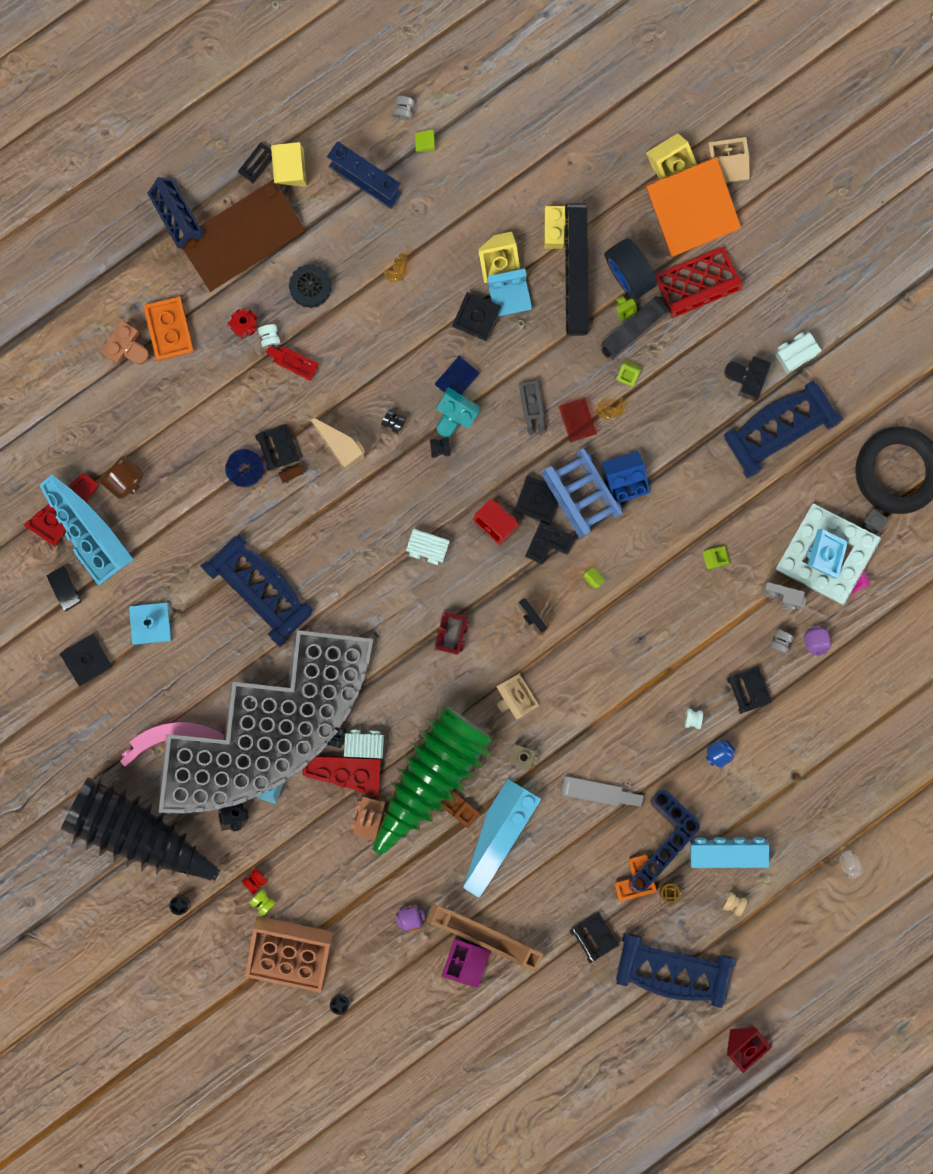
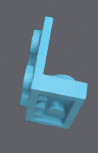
(510, 292)

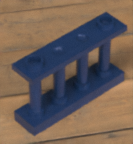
(364, 175)

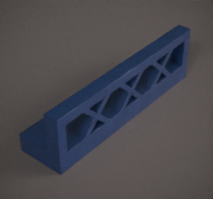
(178, 208)

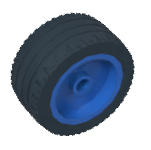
(630, 268)

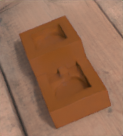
(461, 810)

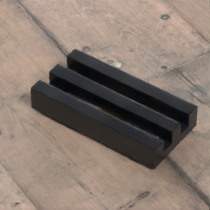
(248, 175)

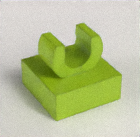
(625, 308)

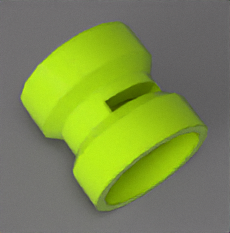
(263, 907)

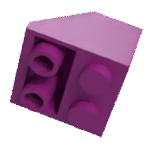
(466, 963)

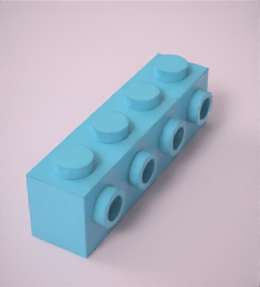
(729, 853)

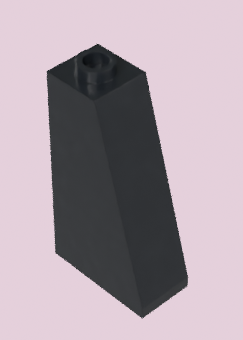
(634, 328)

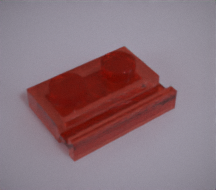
(577, 420)

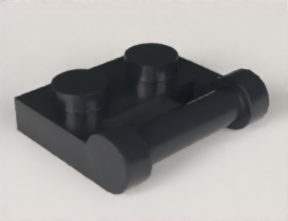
(283, 444)
(755, 689)
(600, 934)

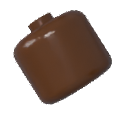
(122, 478)

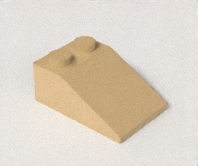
(342, 446)

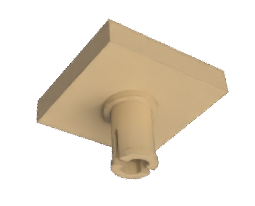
(516, 697)

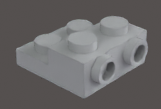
(789, 598)

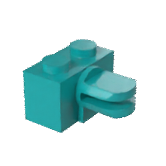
(455, 411)

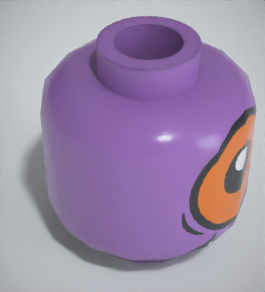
(410, 918)

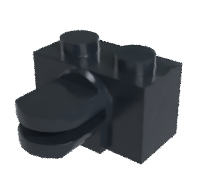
(751, 376)

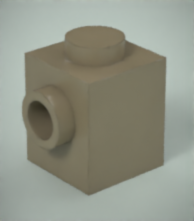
(522, 757)

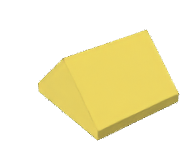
(289, 164)

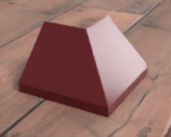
(746, 1047)

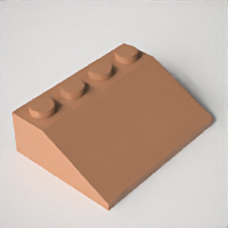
(288, 954)

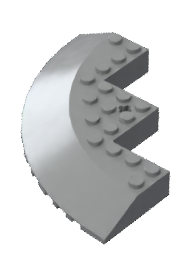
(274, 735)

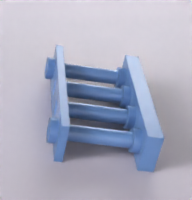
(571, 509)

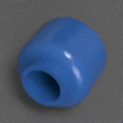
(720, 753)

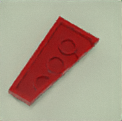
(45, 521)
(347, 772)

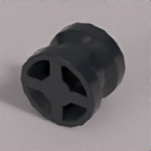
(337, 1006)

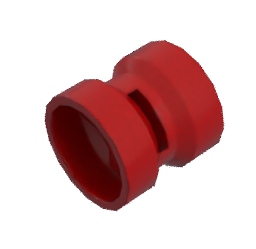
(257, 877)

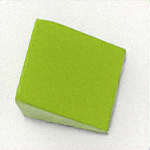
(424, 141)
(628, 373)
(716, 557)
(594, 578)

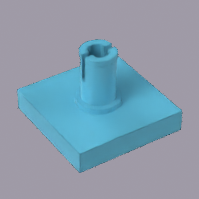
(827, 553)
(150, 623)

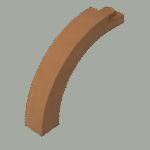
(485, 937)

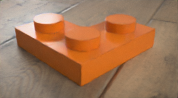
(622, 887)

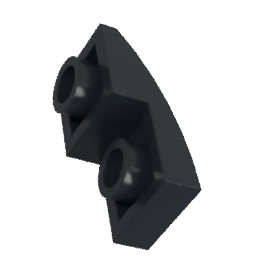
(64, 589)

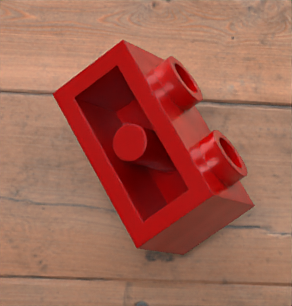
(495, 521)

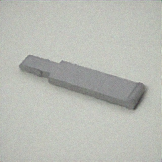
(599, 792)

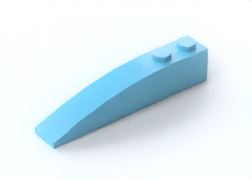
(92, 538)
(499, 832)

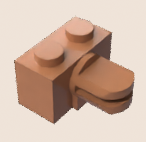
(124, 345)
(368, 818)

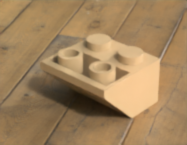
(732, 158)

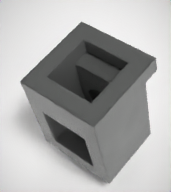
(874, 522)

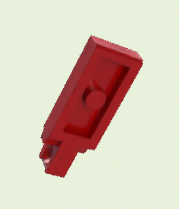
(293, 362)

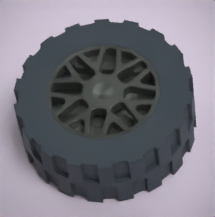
(310, 286)

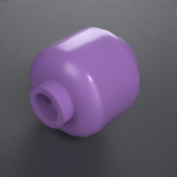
(817, 640)

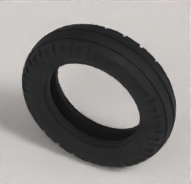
(865, 474)

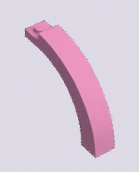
(158, 734)

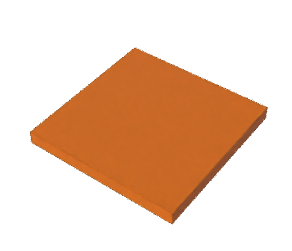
(693, 206)

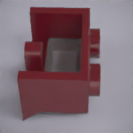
(451, 633)

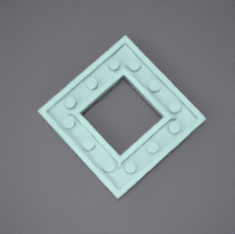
(836, 589)

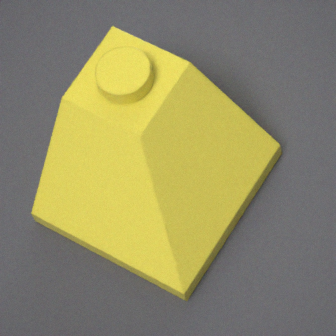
(499, 255)

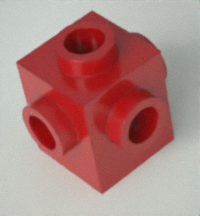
(240, 329)

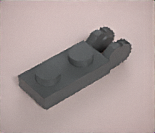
(532, 404)

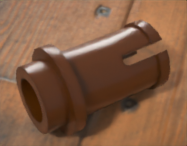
(290, 473)

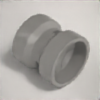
(403, 108)
(779, 645)

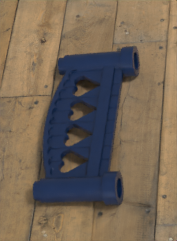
(819, 413)
(282, 623)
(635, 954)

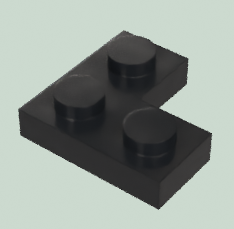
(546, 538)

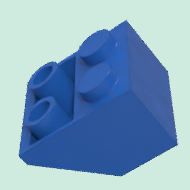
(626, 477)

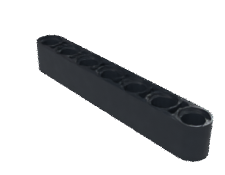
(576, 269)

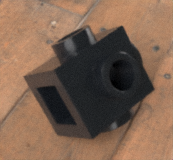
(233, 817)

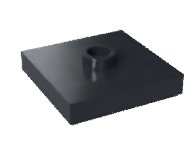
(476, 316)
(536, 501)
(531, 616)
(86, 660)

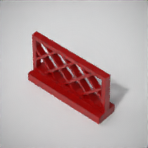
(702, 297)

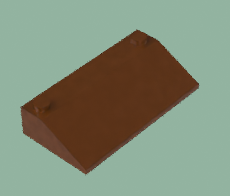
(243, 235)

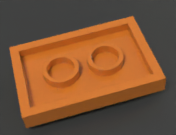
(168, 328)

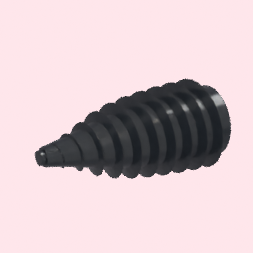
(132, 832)

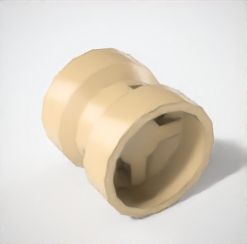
(734, 904)

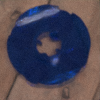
(243, 479)

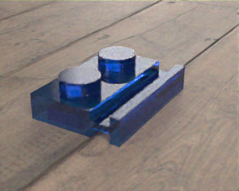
(457, 376)

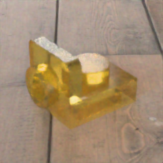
(399, 266)

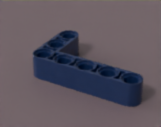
(668, 844)

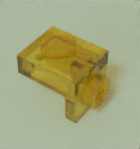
(607, 412)

